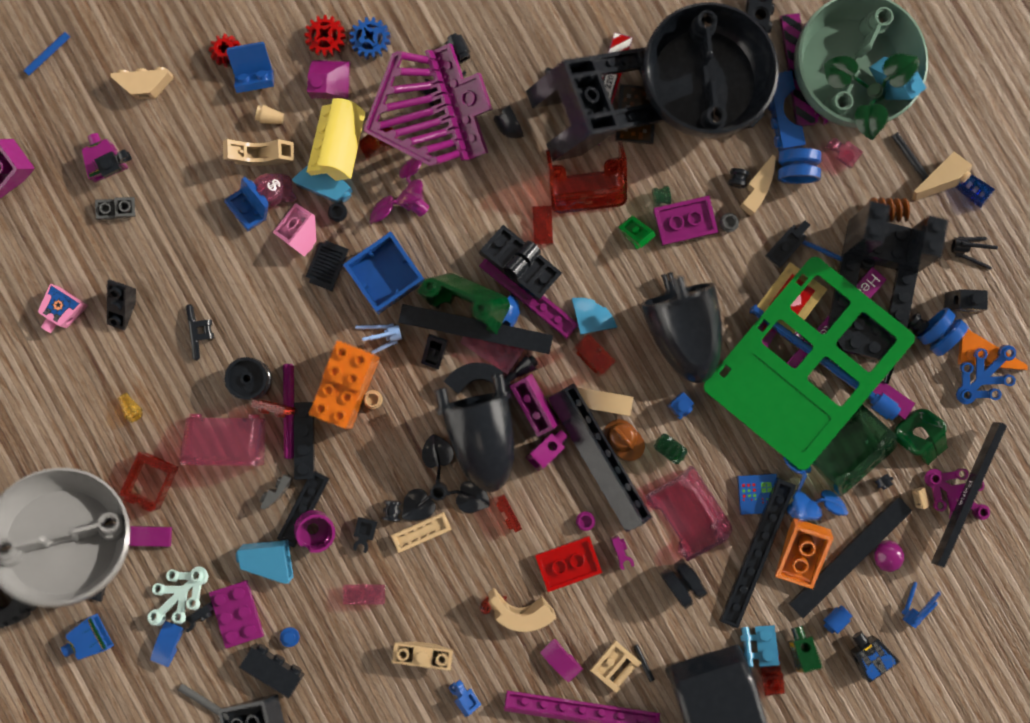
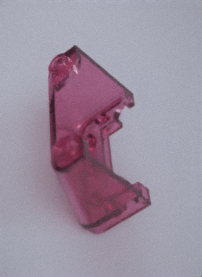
(223, 441)
(691, 512)

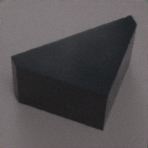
(434, 351)

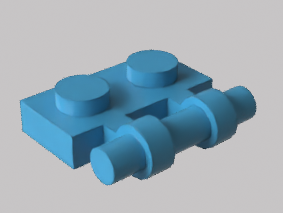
(766, 646)

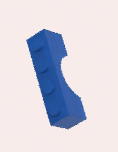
(787, 133)

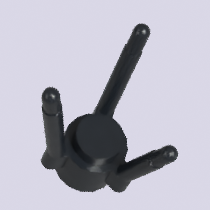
(962, 244)

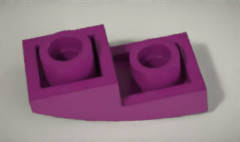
(561, 660)

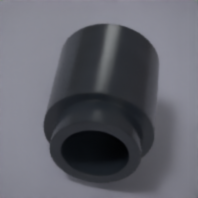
(460, 47)

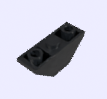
(120, 304)

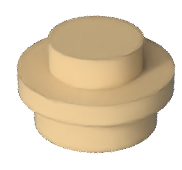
(373, 399)

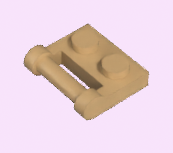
(611, 661)

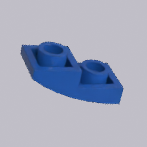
(166, 644)

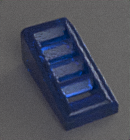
(974, 197)

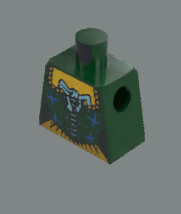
(804, 660)

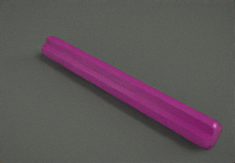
(288, 399)

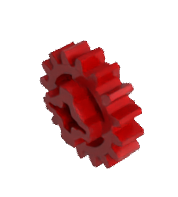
(323, 44)

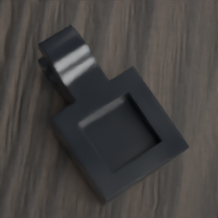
(110, 163)
(203, 613)

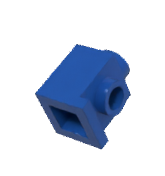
(681, 405)

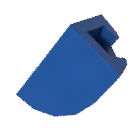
(513, 313)

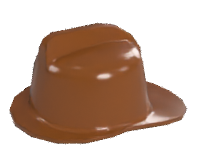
(624, 440)

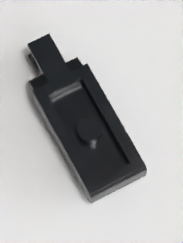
(787, 244)

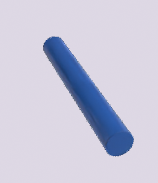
(47, 53)

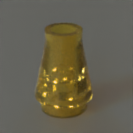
(130, 409)

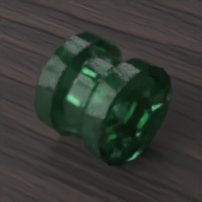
(661, 196)

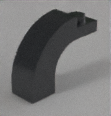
(471, 372)

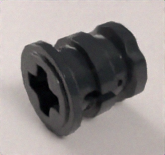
(391, 510)

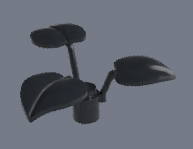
(419, 505)

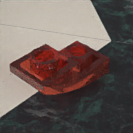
(773, 679)

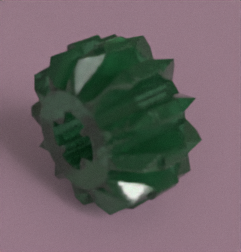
(670, 448)

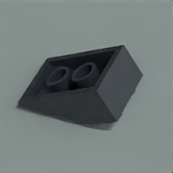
(258, 710)

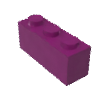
(534, 405)

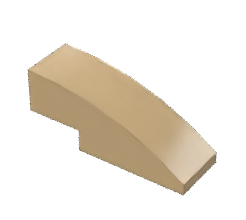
(759, 187)
(607, 401)

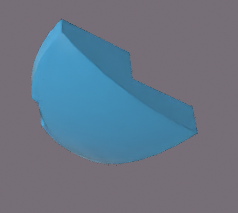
(592, 316)

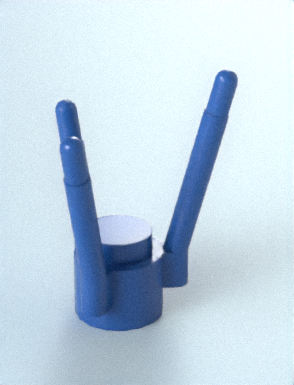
(914, 617)

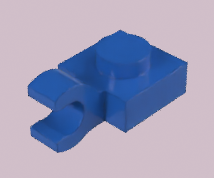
(466, 699)

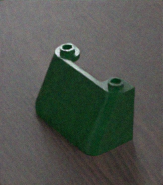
(487, 304)

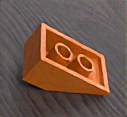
(804, 553)

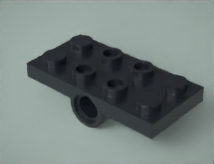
(520, 262)

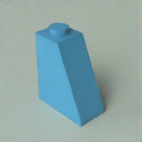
(905, 92)
(323, 186)
(267, 560)

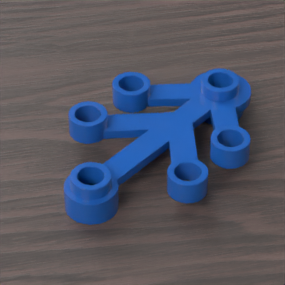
(983, 376)

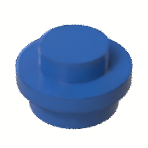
(289, 637)

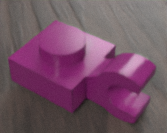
(619, 546)

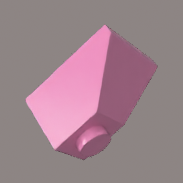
(298, 229)

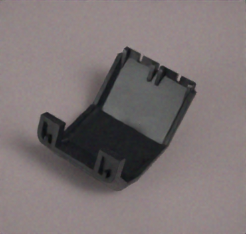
(717, 688)

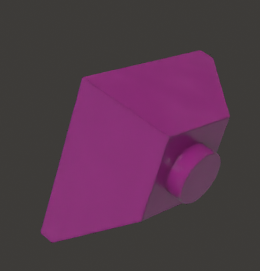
(328, 79)

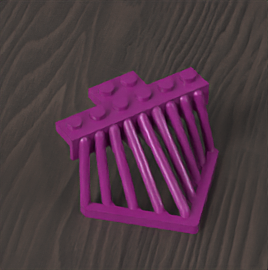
(460, 100)

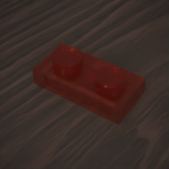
(542, 225)
(266, 407)
(504, 506)

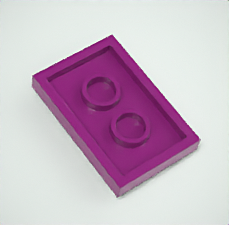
(685, 220)
(236, 614)

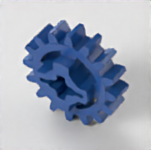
(376, 33)

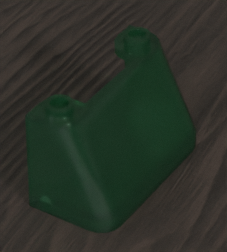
(855, 451)

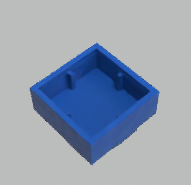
(384, 273)

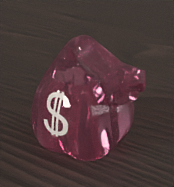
(275, 188)

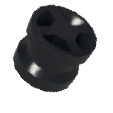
(738, 178)
(917, 324)

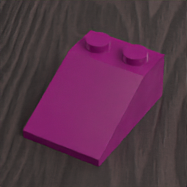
(13, 166)

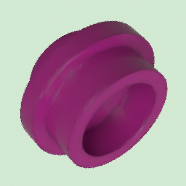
(585, 521)

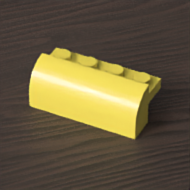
(336, 139)

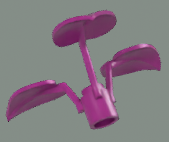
(411, 195)

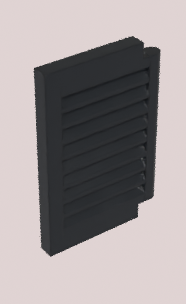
(326, 265)

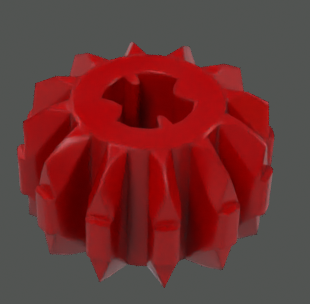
(220, 47)

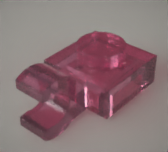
(846, 152)

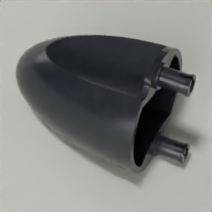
(686, 327)
(481, 434)

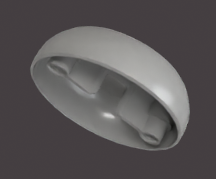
(60, 537)

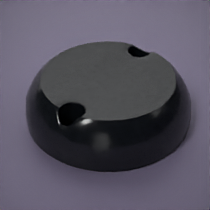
(709, 71)

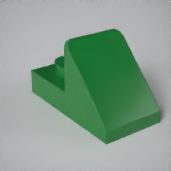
(636, 232)

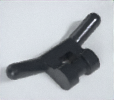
(194, 333)

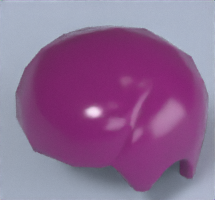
(889, 556)

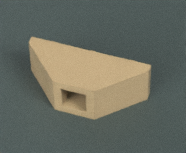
(143, 82)
(422, 655)

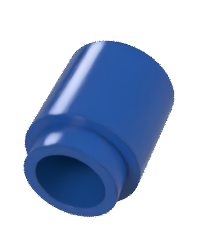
(837, 619)

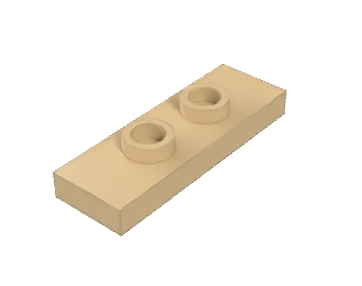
(421, 532)

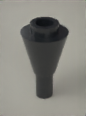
(526, 365)

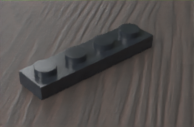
(304, 442)

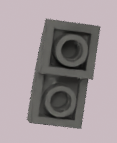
(115, 208)
(272, 496)

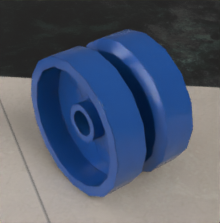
(799, 165)
(943, 332)

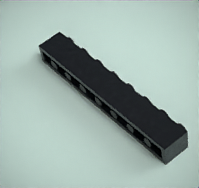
(600, 458)

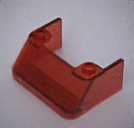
(588, 190)

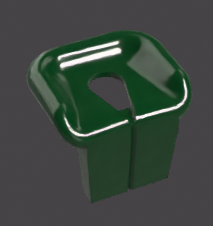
(926, 448)

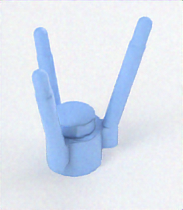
(391, 333)

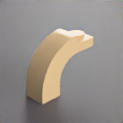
(258, 154)
(521, 619)

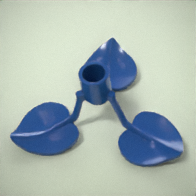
(805, 508)

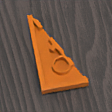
(972, 341)

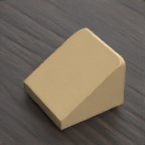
(920, 498)

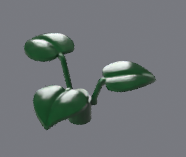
(872, 118)

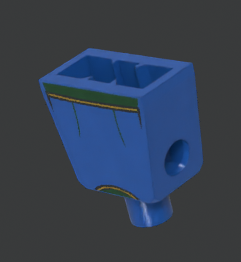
(87, 639)

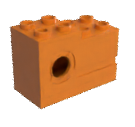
(344, 385)

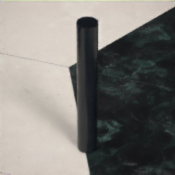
(910, 156)

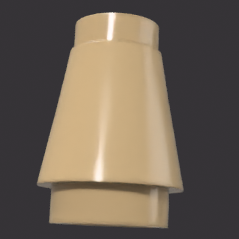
(268, 115)

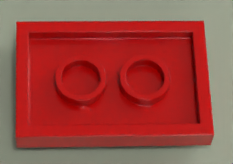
(568, 563)

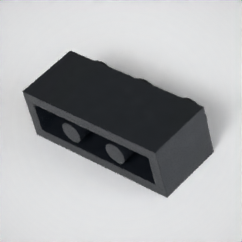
(272, 670)

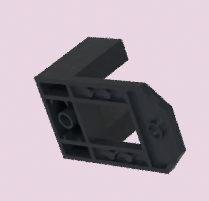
(587, 103)
(890, 246)

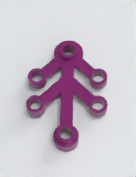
(953, 491)

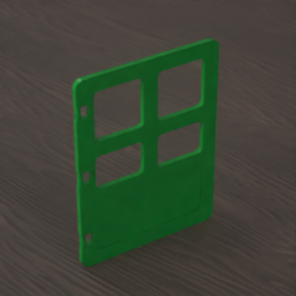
(779, 399)

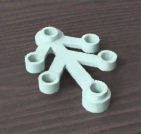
(179, 595)

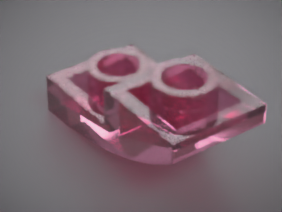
(363, 594)

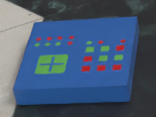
(754, 492)

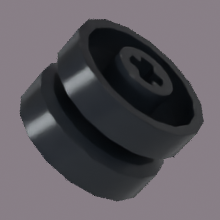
(259, 382)
(685, 582)

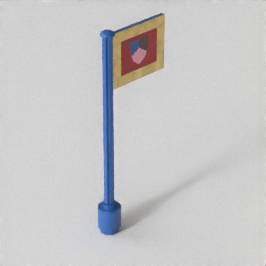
(803, 306)

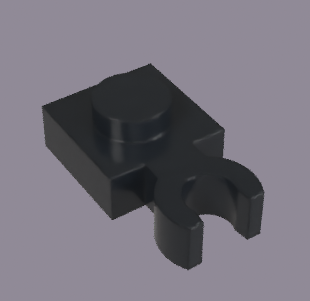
(365, 530)

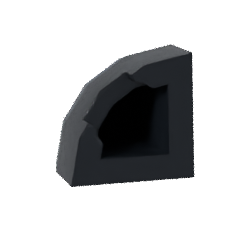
(508, 123)

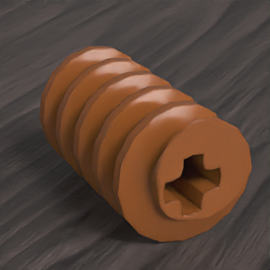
(898, 208)

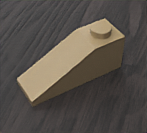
(946, 176)

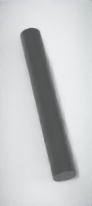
(201, 700)

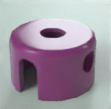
(322, 538)

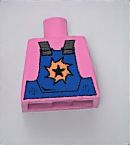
(59, 308)

